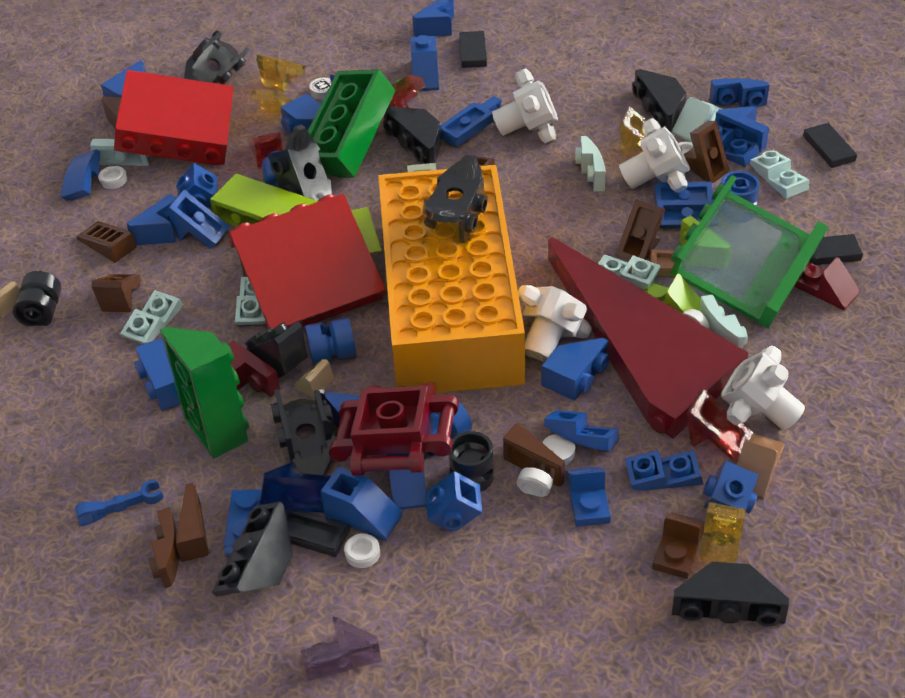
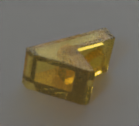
(277, 71)
(269, 105)
(631, 131)
(722, 533)

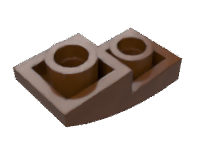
(166, 557)

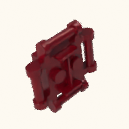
(393, 423)

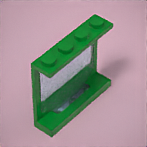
(744, 255)

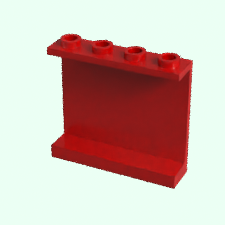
(174, 118)
(308, 262)

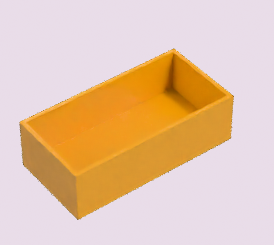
(449, 300)

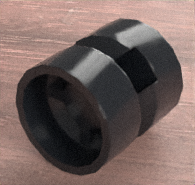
(37, 299)
(473, 458)

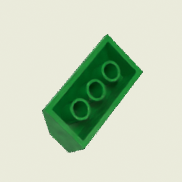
(350, 119)
(207, 388)

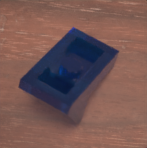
(293, 489)

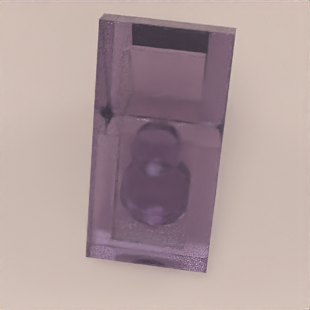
(350, 651)

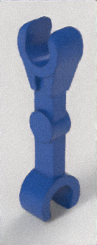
(92, 511)

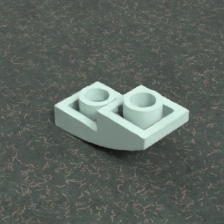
(591, 163)
(778, 173)
(636, 271)
(247, 307)
(157, 313)
(722, 325)

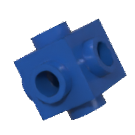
(198, 183)
(731, 487)
(453, 502)

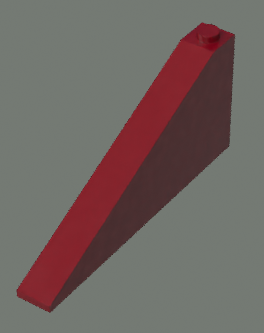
(651, 345)

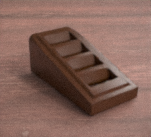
(108, 240)
(526, 451)
(191, 533)

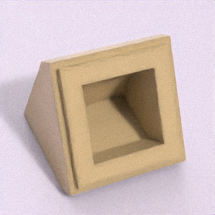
(8, 297)
(316, 378)

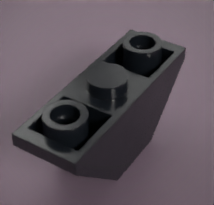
(660, 96)
(416, 131)
(279, 347)
(258, 553)
(731, 595)

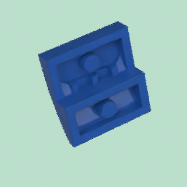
(683, 203)

